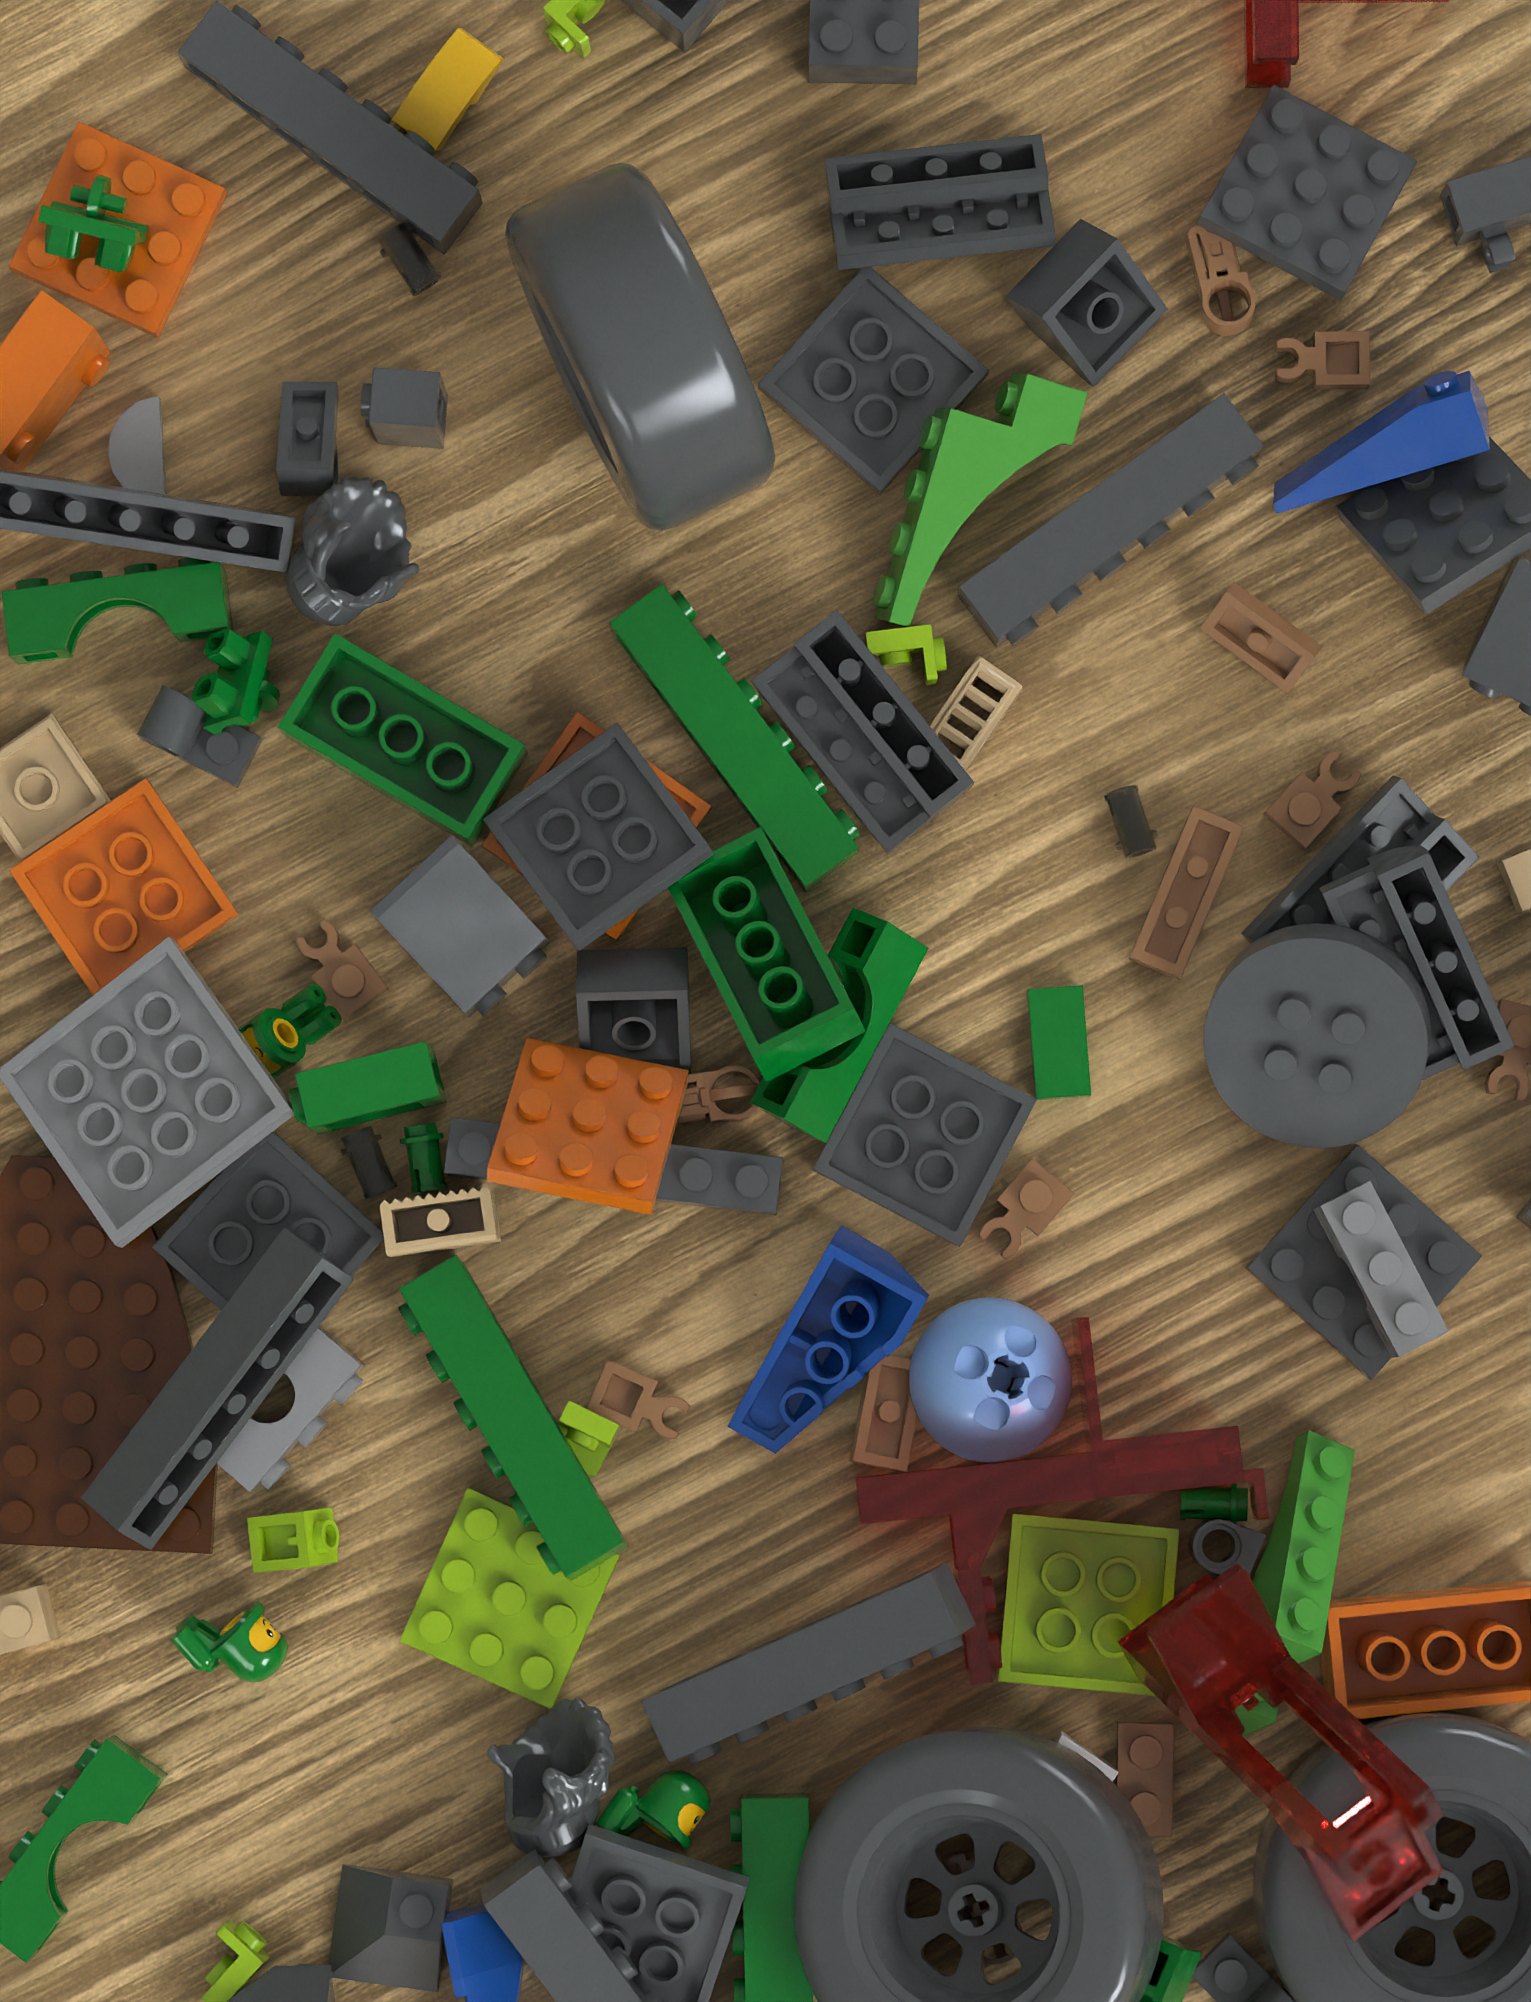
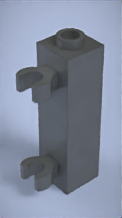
(1488, 206)

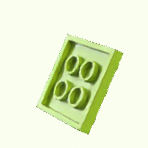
(1076, 1594)
(500, 1607)

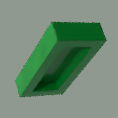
(1059, 1042)

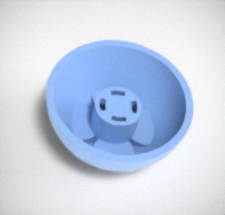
(964, 1393)

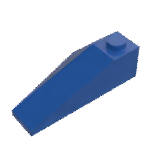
(1416, 432)
(839, 1329)
(481, 1957)

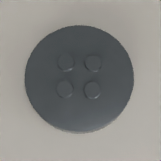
(1317, 1035)

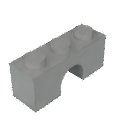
(1383, 1269)
(319, 1376)

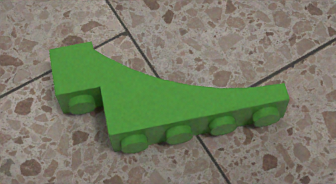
(959, 468)
(1302, 1555)

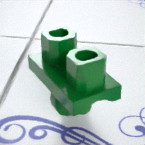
(69, 222)
(241, 681)

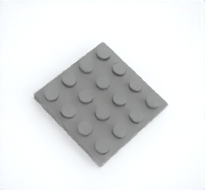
(145, 1092)

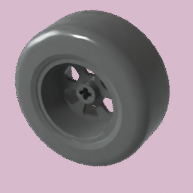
(641, 346)
(1477, 1778)
(997, 1789)

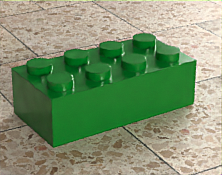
(403, 739)
(765, 956)

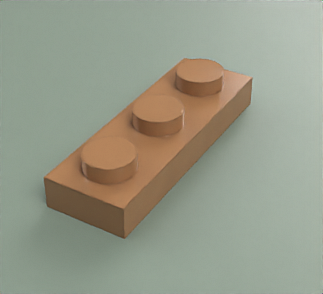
(1186, 892)

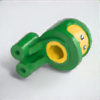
(282, 1034)
(245, 1644)
(667, 1808)

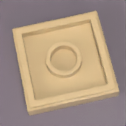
(44, 788)

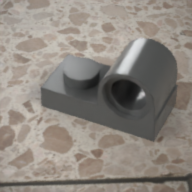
(307, 438)
(177, 728)
(1244, 1545)
(1235, 1976)

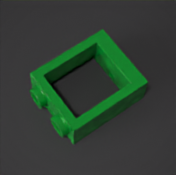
(368, 1088)

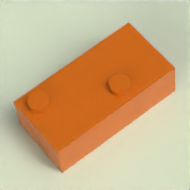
(41, 375)
(1429, 1649)

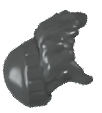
(350, 552)
(555, 1778)

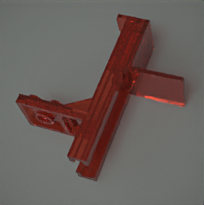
(1111, 1467)
(1217, 1651)

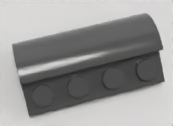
(939, 202)
(863, 732)
(1386, 822)
(1409, 911)

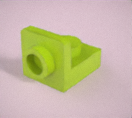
(561, 20)
(898, 646)
(588, 1435)
(293, 1540)
(232, 1975)

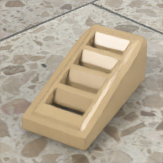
(996, 679)

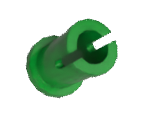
(424, 1157)
(1215, 1503)

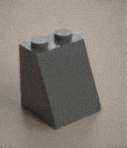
(1502, 647)
(461, 928)

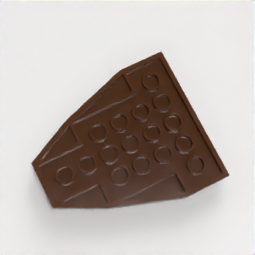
(81, 1359)

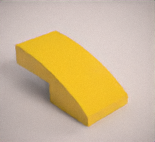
(448, 88)

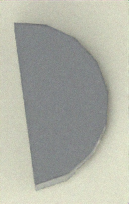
(138, 447)

